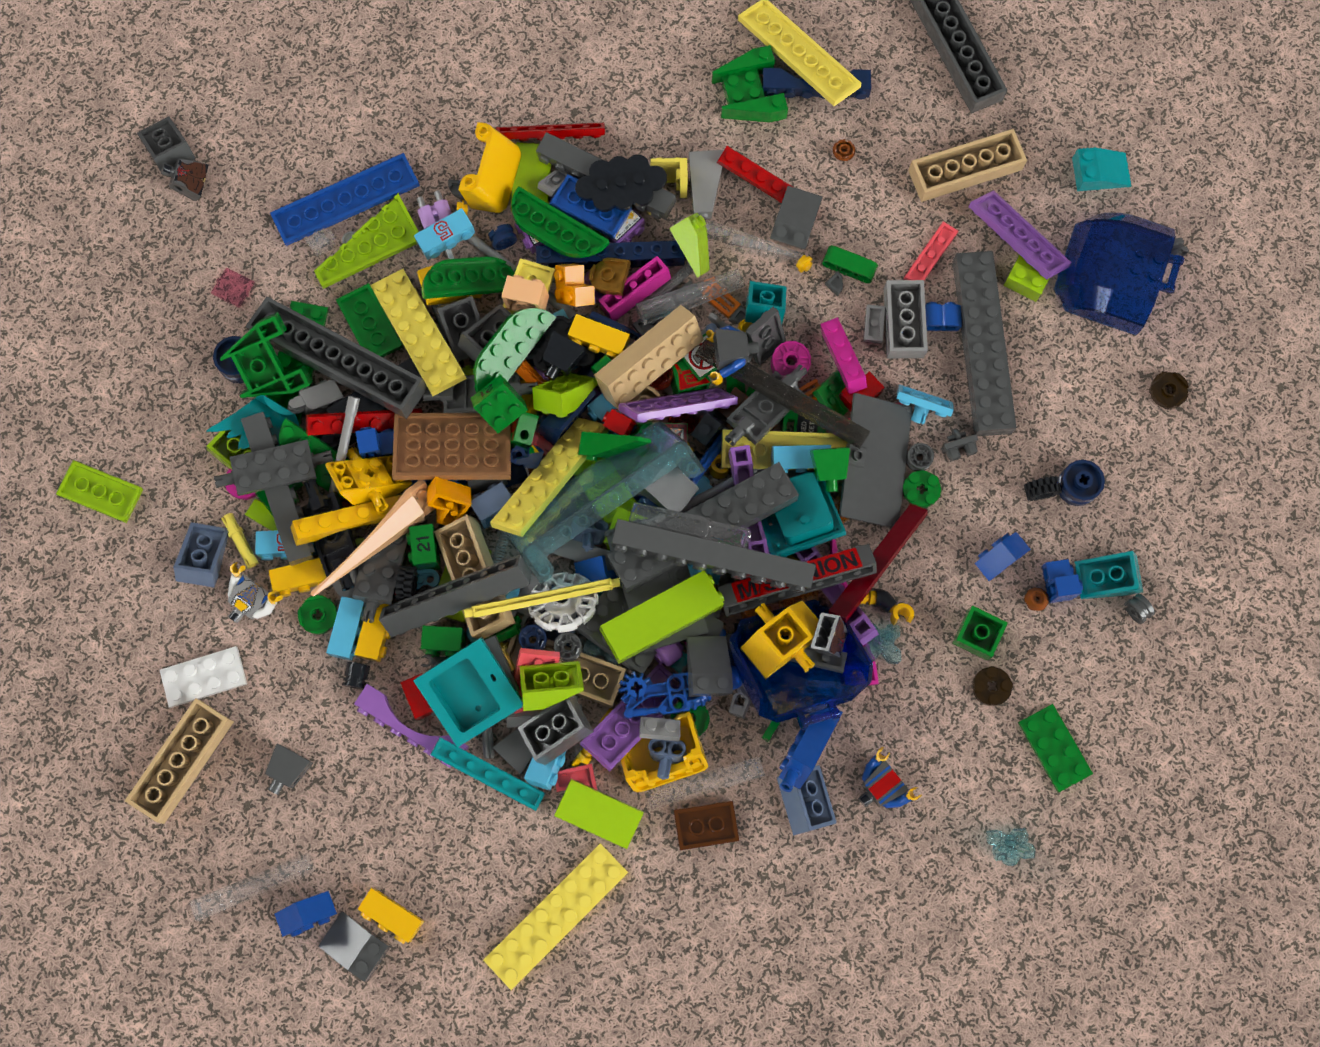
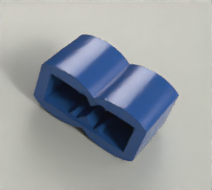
(943, 317)

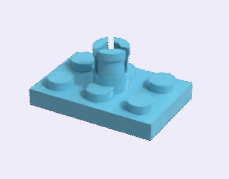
(923, 403)

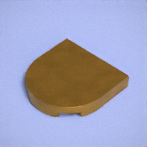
(610, 275)

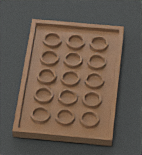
(449, 448)

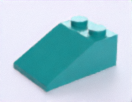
(1100, 169)
(1109, 575)

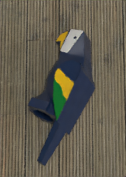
(528, 457)

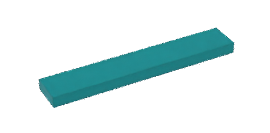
(487, 774)

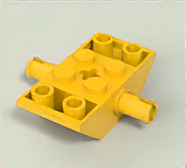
(366, 479)
(769, 650)

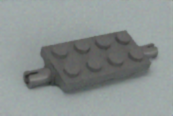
(458, 397)
(759, 413)
(273, 467)
(378, 576)

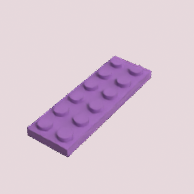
(1019, 234)
(677, 404)
(618, 735)

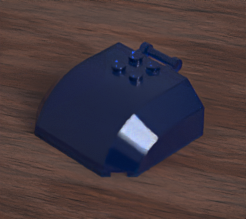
(1117, 269)
(790, 689)

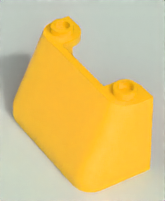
(496, 173)
(642, 770)

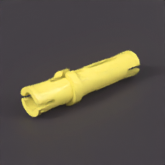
(239, 539)

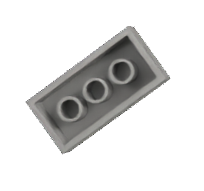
(905, 319)

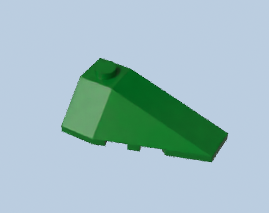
(607, 445)

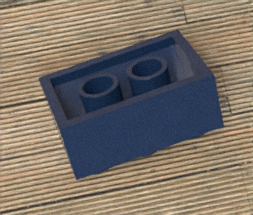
(554, 427)

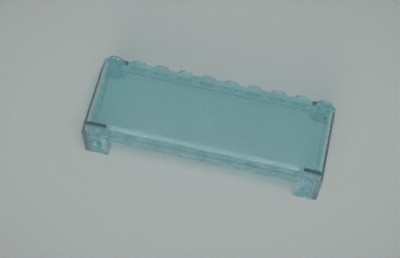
(602, 490)

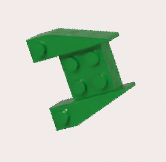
(744, 88)
(260, 364)

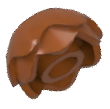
(844, 145)
(1032, 603)

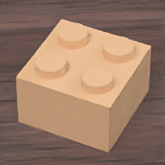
(524, 293)

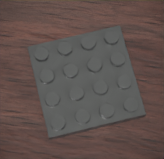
(610, 605)

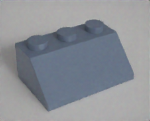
(810, 805)

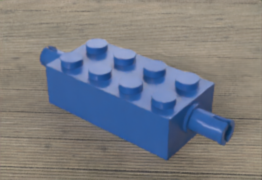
(805, 752)

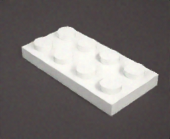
(203, 677)

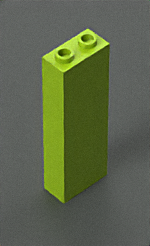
(662, 616)

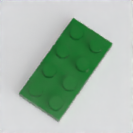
(369, 321)
(1055, 748)

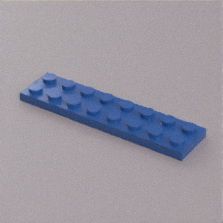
(344, 199)

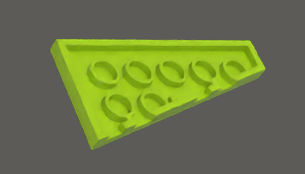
(375, 241)

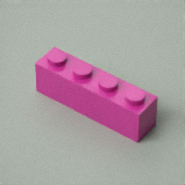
(636, 289)
(843, 355)

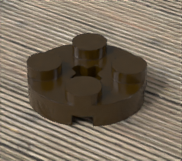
(1165, 399)
(1003, 684)

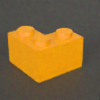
(571, 286)
(449, 499)

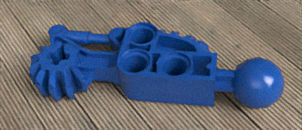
(648, 690)

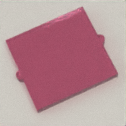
(232, 287)

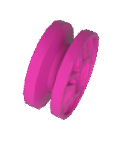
(790, 350)

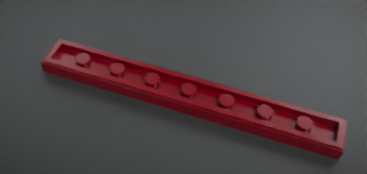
(883, 555)

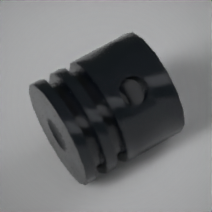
(356, 675)

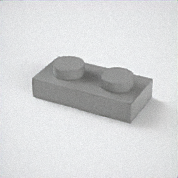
(552, 182)
(874, 324)
(659, 729)

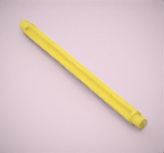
(541, 597)

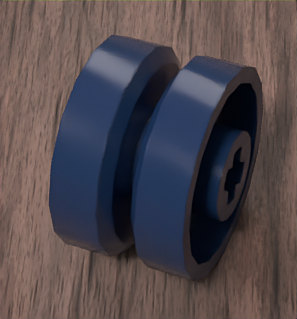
(227, 365)
(1081, 482)

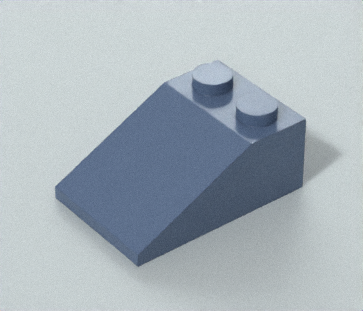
(201, 555)

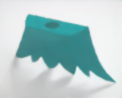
(259, 404)

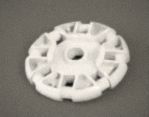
(564, 611)

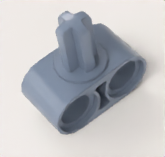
(592, 535)
(666, 756)

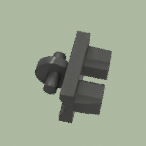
(967, 443)

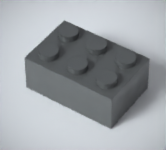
(555, 730)

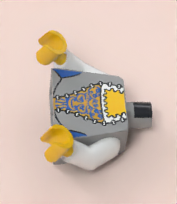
(249, 597)

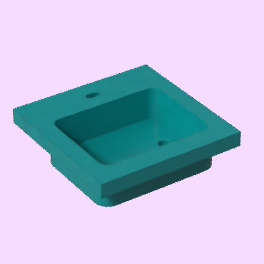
(805, 522)
(466, 693)

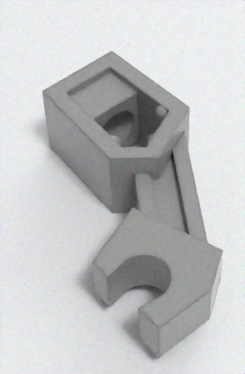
(737, 710)

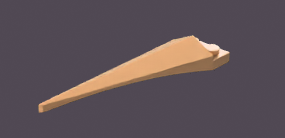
(407, 512)

